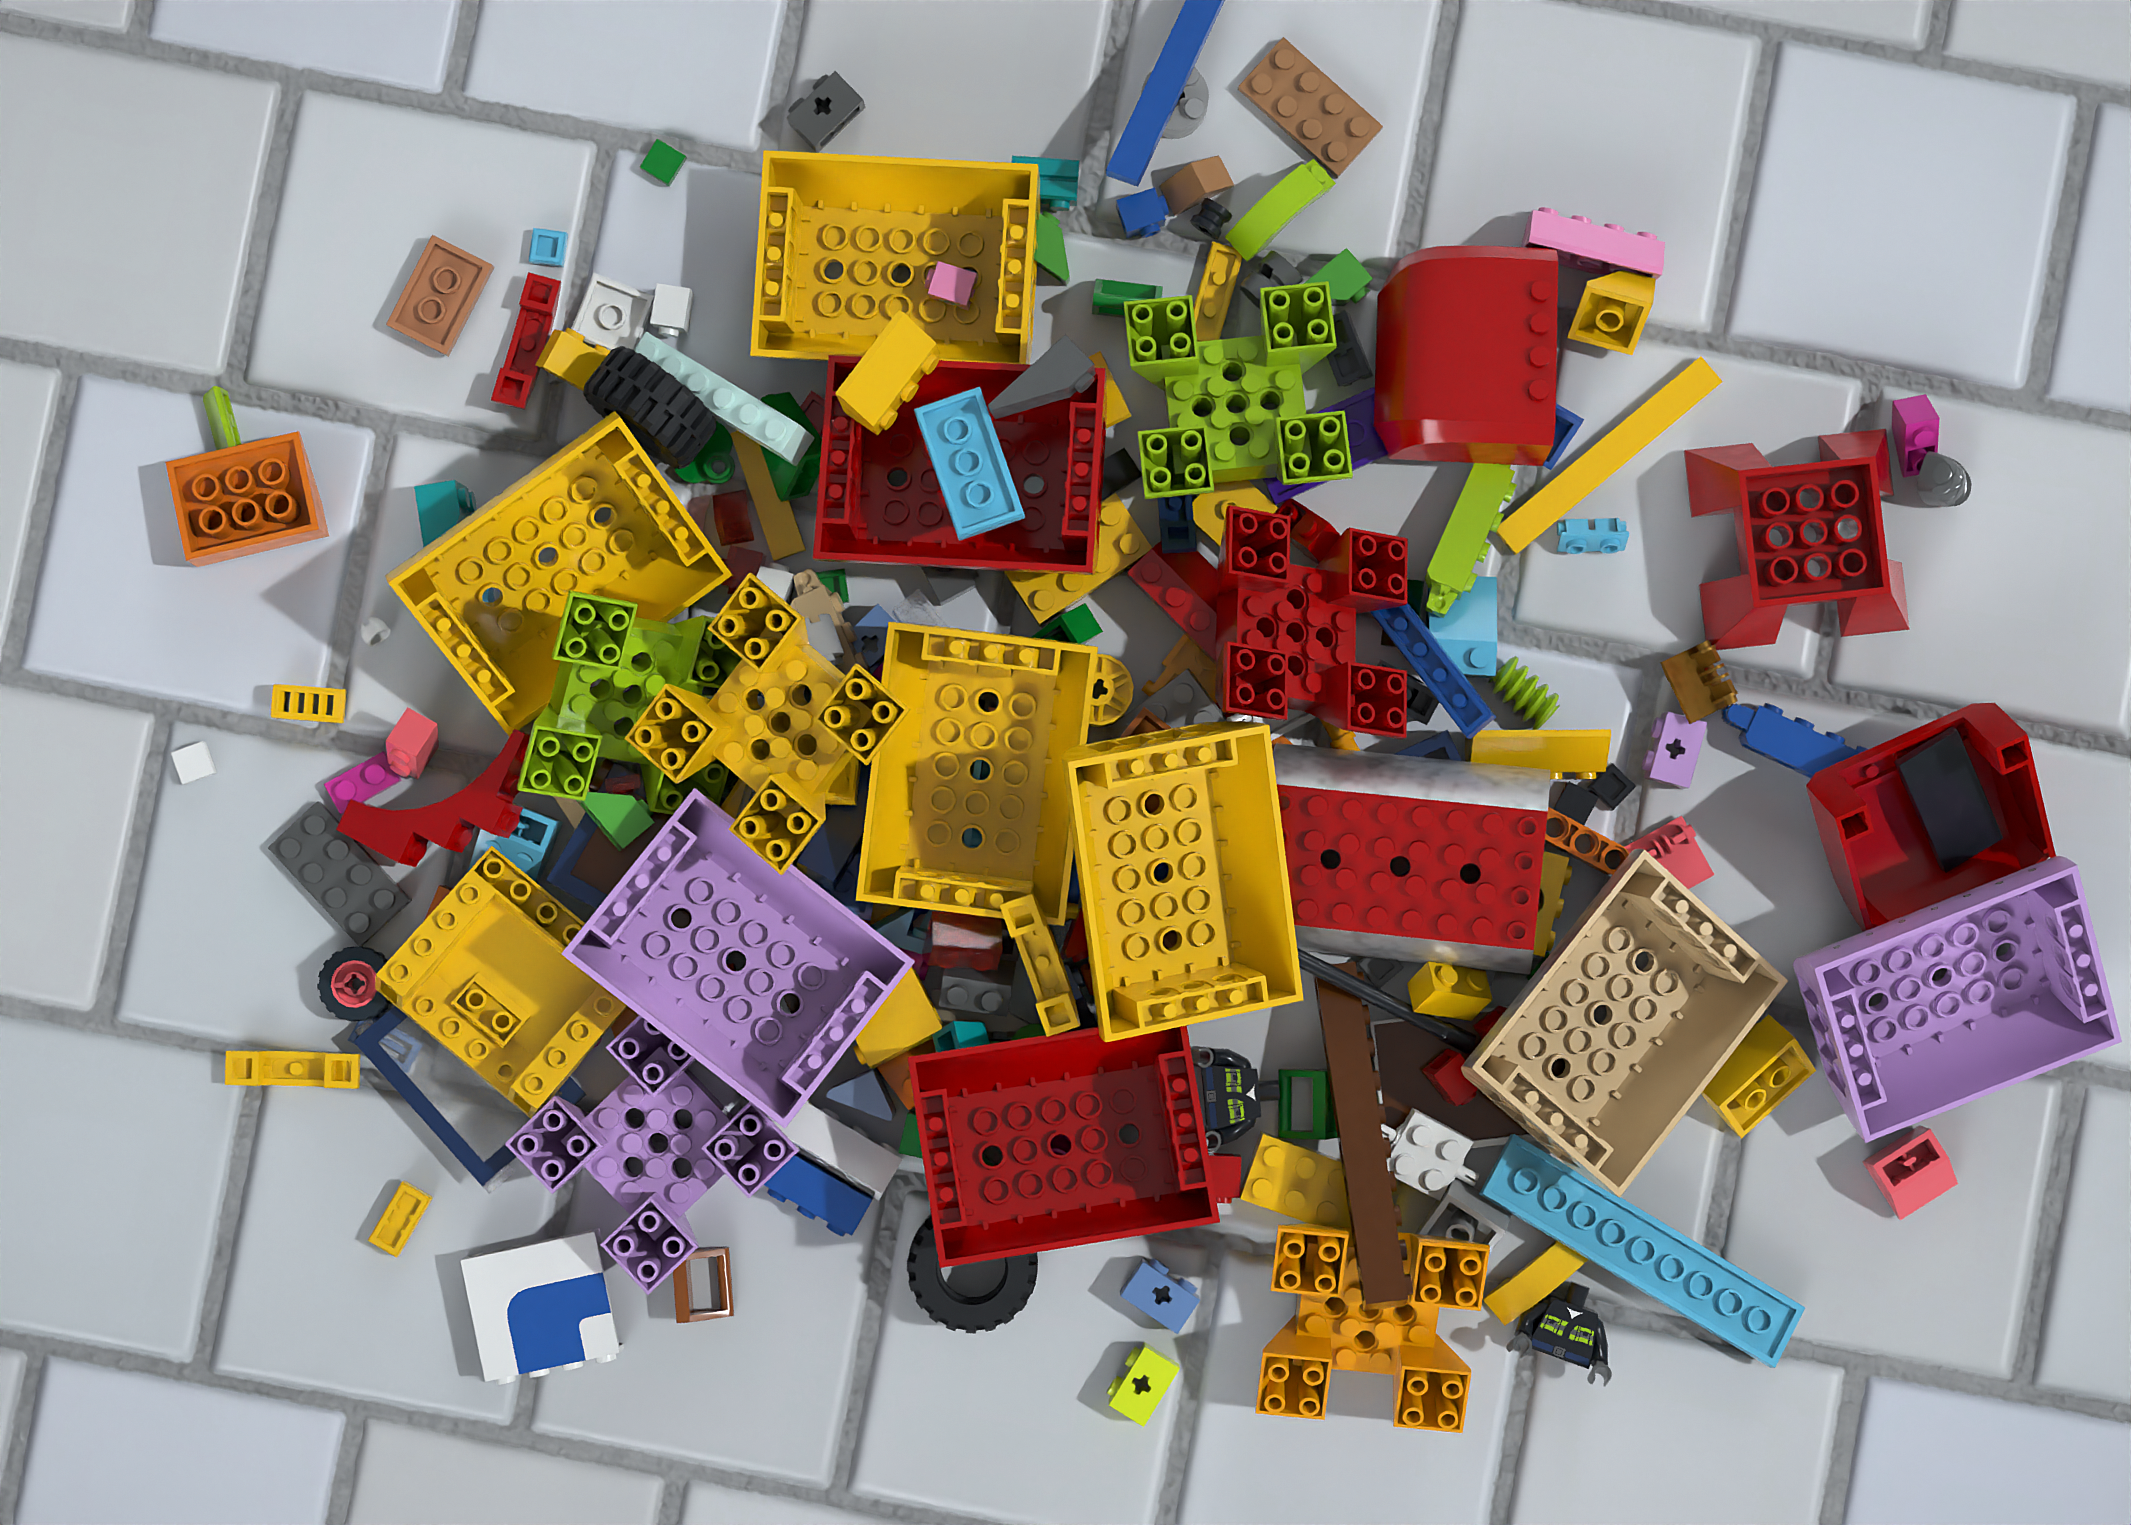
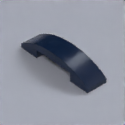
(1177, 524)

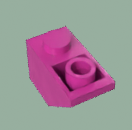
(1914, 432)

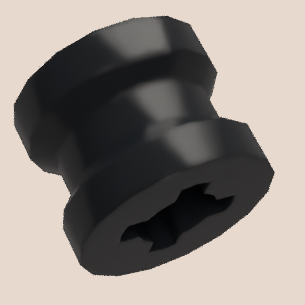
(1211, 218)

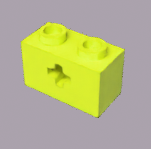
(1141, 1403)

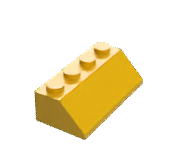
(1555, 750)

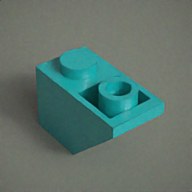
(960, 1035)

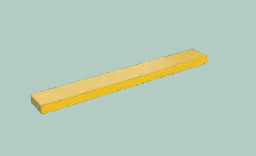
(1608, 455)

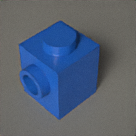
(1142, 213)

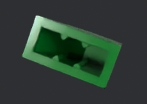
(792, 480)

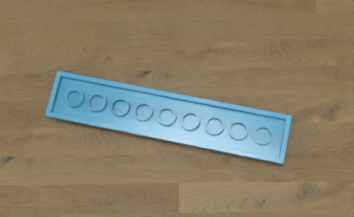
(1642, 1251)

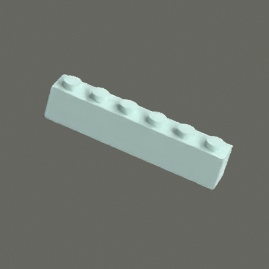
(731, 403)

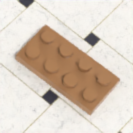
(1310, 107)

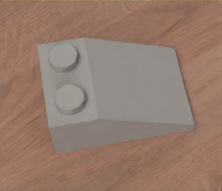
(1466, 1216)

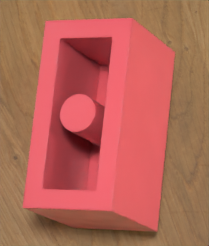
(412, 744)

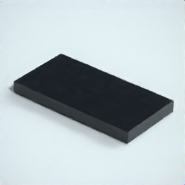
(1948, 799)

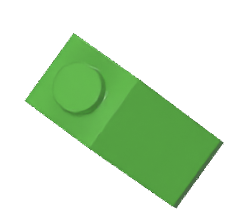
(1051, 248)
(1346, 279)
(618, 816)

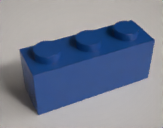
(819, 1194)

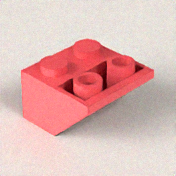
(1911, 1171)

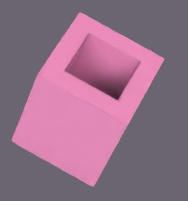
(951, 285)

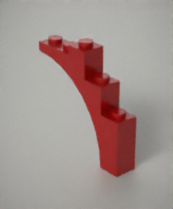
(448, 823)

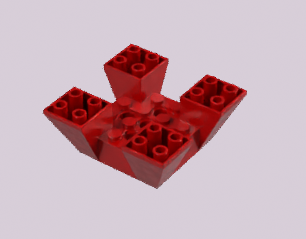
(1853, 570)
(1293, 627)

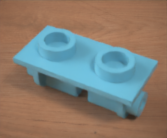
(1608, 536)

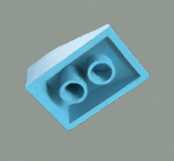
(1470, 629)

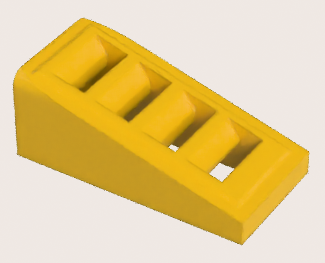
(279, 697)

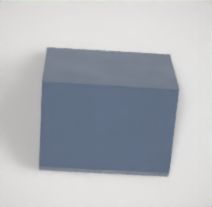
(865, 1093)

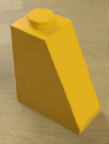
(899, 1023)

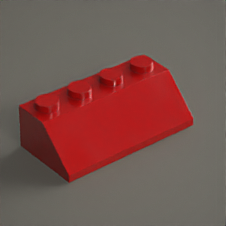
(1184, 591)

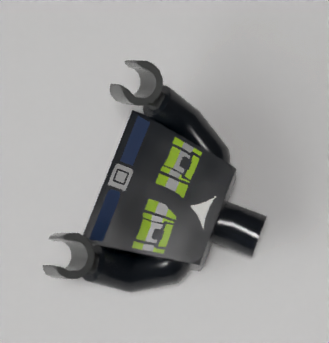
(1231, 1094)
(1565, 1332)

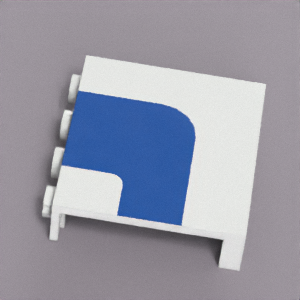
(540, 1306)

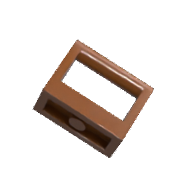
(683, 1287)

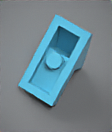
(896, 927)

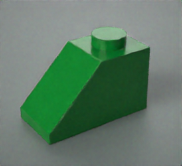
(1074, 626)

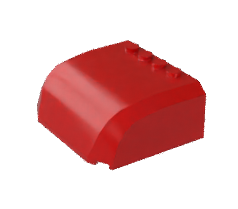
(1468, 355)
(1877, 839)

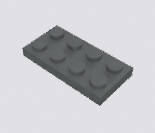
(339, 874)

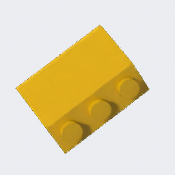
(888, 374)
(1758, 1076)

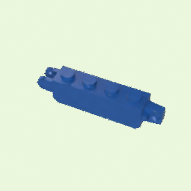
(1785, 740)

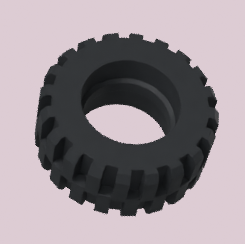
(653, 405)
(963, 1311)

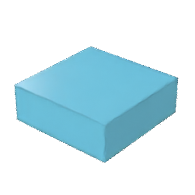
(548, 247)

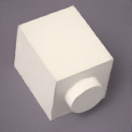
(671, 310)

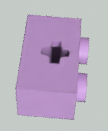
(1688, 739)

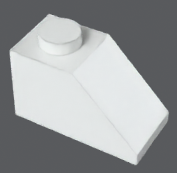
(778, 580)

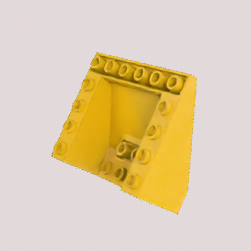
(496, 988)

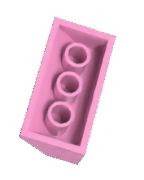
(1594, 247)

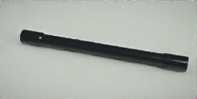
(1443, 1030)

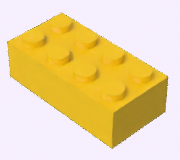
(1119, 549)
(1296, 1182)

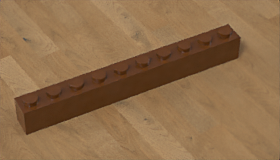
(1362, 1145)

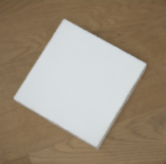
(613, 314)

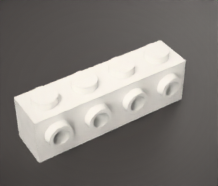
(842, 1149)

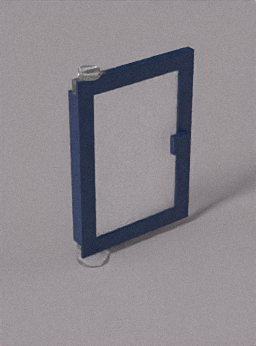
(449, 1095)

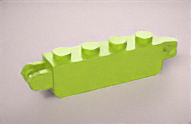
(1466, 535)

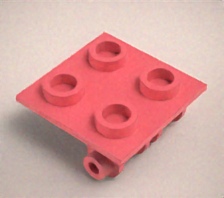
(1676, 851)

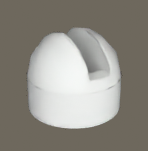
(374, 632)

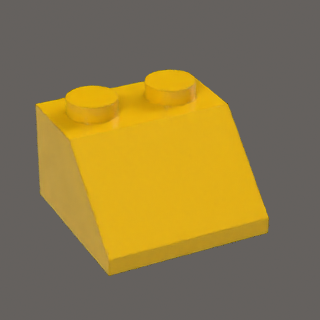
(1613, 311)

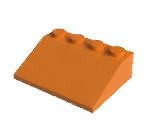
(246, 499)

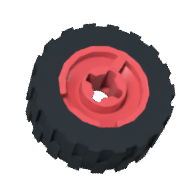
(337, 987)

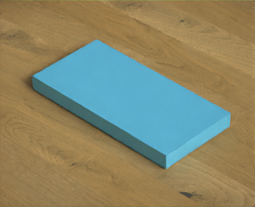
(969, 463)

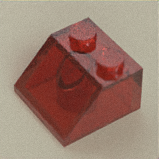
(963, 941)

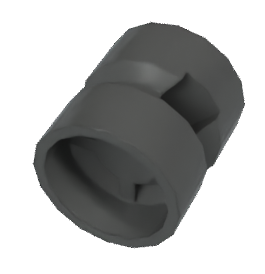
(1272, 272)

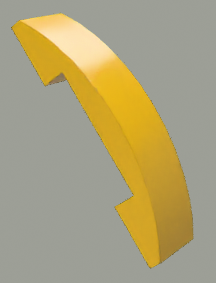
(1043, 964)
(292, 1068)
(1533, 1282)

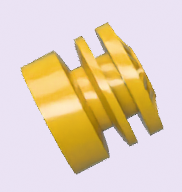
(1119, 684)

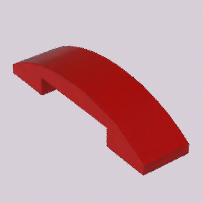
(529, 338)

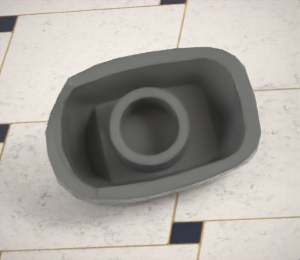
(1943, 481)

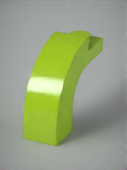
(1279, 208)

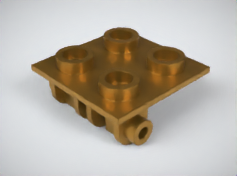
(1697, 681)

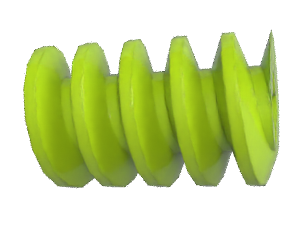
(1525, 692)

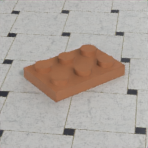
(440, 295)

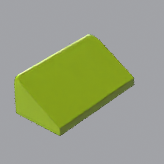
(221, 418)

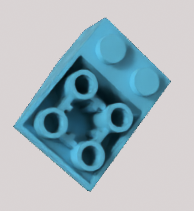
(527, 845)

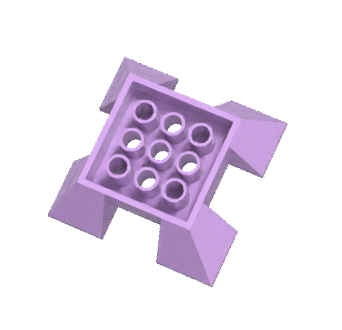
(657, 1234)

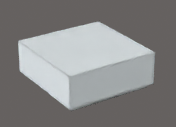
(193, 762)

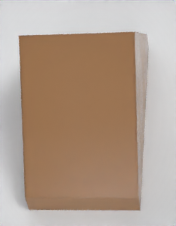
(1194, 183)

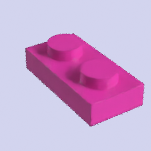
(362, 782)

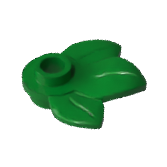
(715, 450)

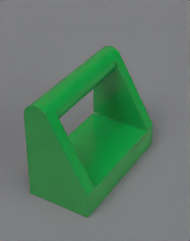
(1111, 295)
(1323, 1114)

